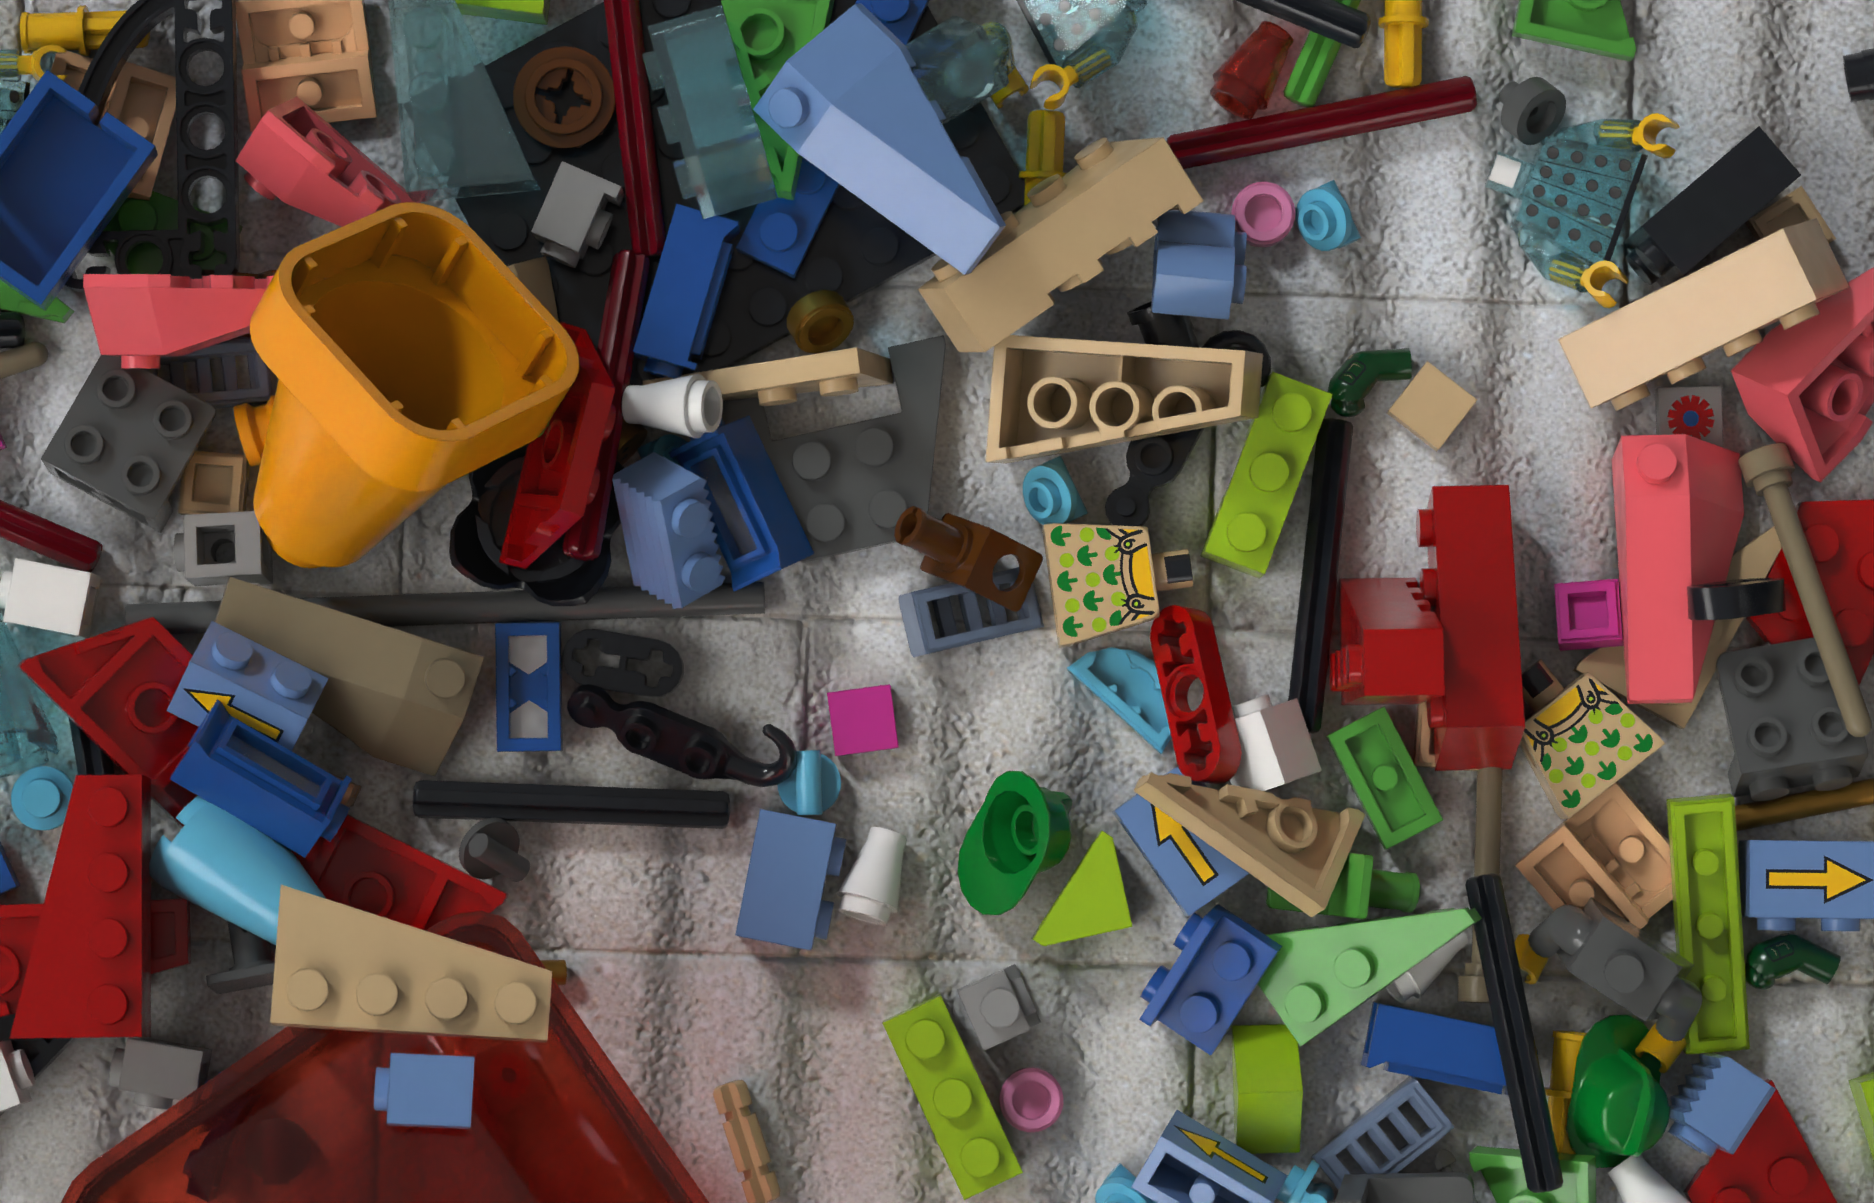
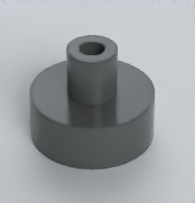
(1531, 109)

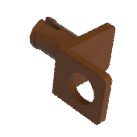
(967, 554)

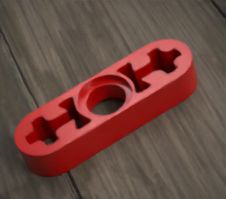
(1215, 712)

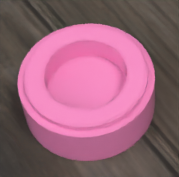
(1263, 213)
(1031, 1099)

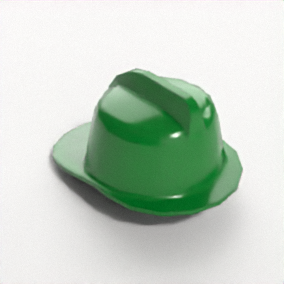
(1011, 841)
(1615, 1095)

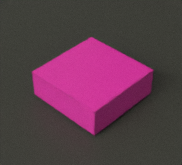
(1588, 614)
(862, 720)

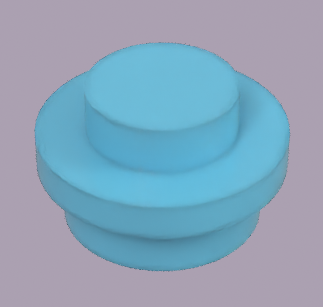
(42, 797)

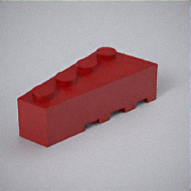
(1476, 602)
(1387, 644)
(95, 924)

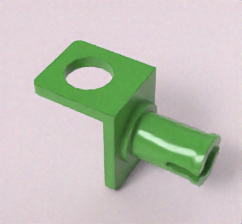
(1361, 888)

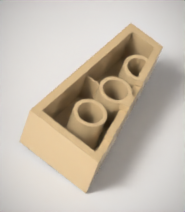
(1060, 239)
(1702, 313)
(1094, 394)
(383, 976)

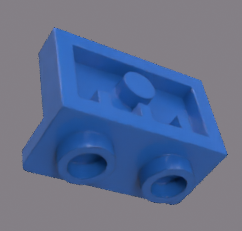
(1210, 979)

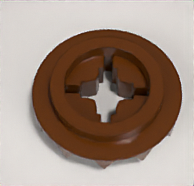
(547, 73)

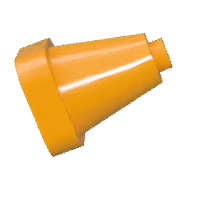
(396, 373)

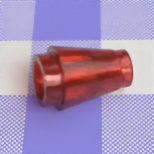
(1251, 72)

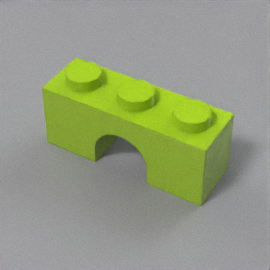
(1266, 475)
(952, 1097)

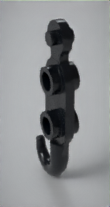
(1161, 458)
(680, 740)

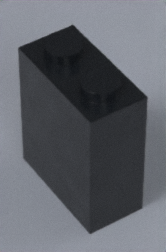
(1710, 210)

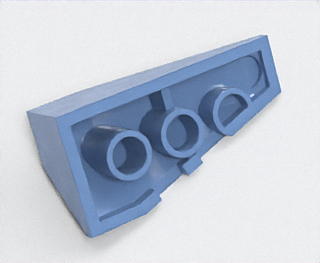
(870, 127)

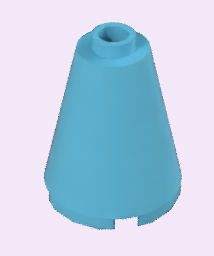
(228, 868)

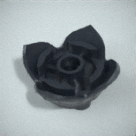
(481, 531)

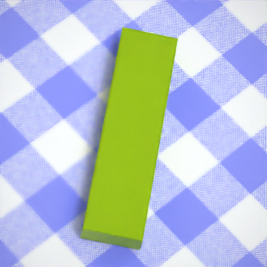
(1709, 918)

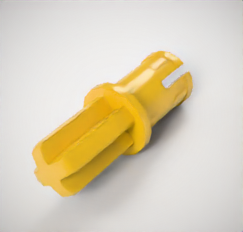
(69, 30)
(1403, 42)
(1044, 148)
(1564, 1057)

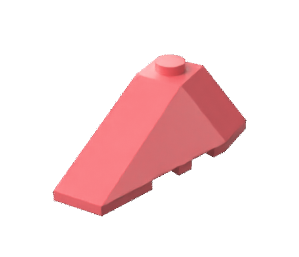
(314, 167)
(168, 314)
(1816, 380)
(1674, 529)

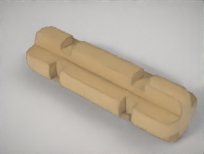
(746, 1142)

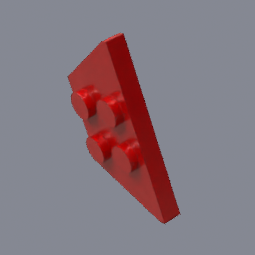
(561, 463)
(1843, 552)
(120, 696)
(393, 878)
(1765, 1168)

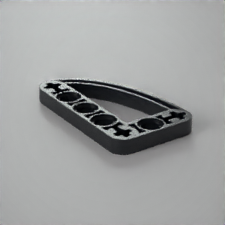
(192, 163)

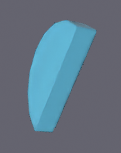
(1129, 688)

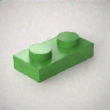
(1384, 778)

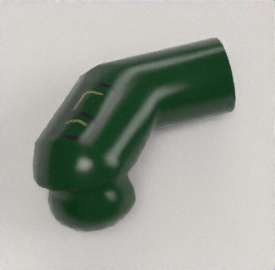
(1361, 373)
(1785, 955)

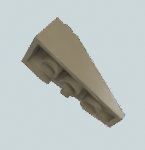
(384, 687)

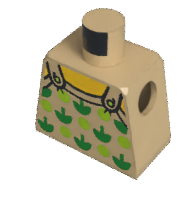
(1107, 578)
(1579, 738)

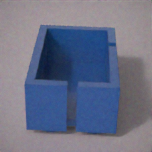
(61, 185)

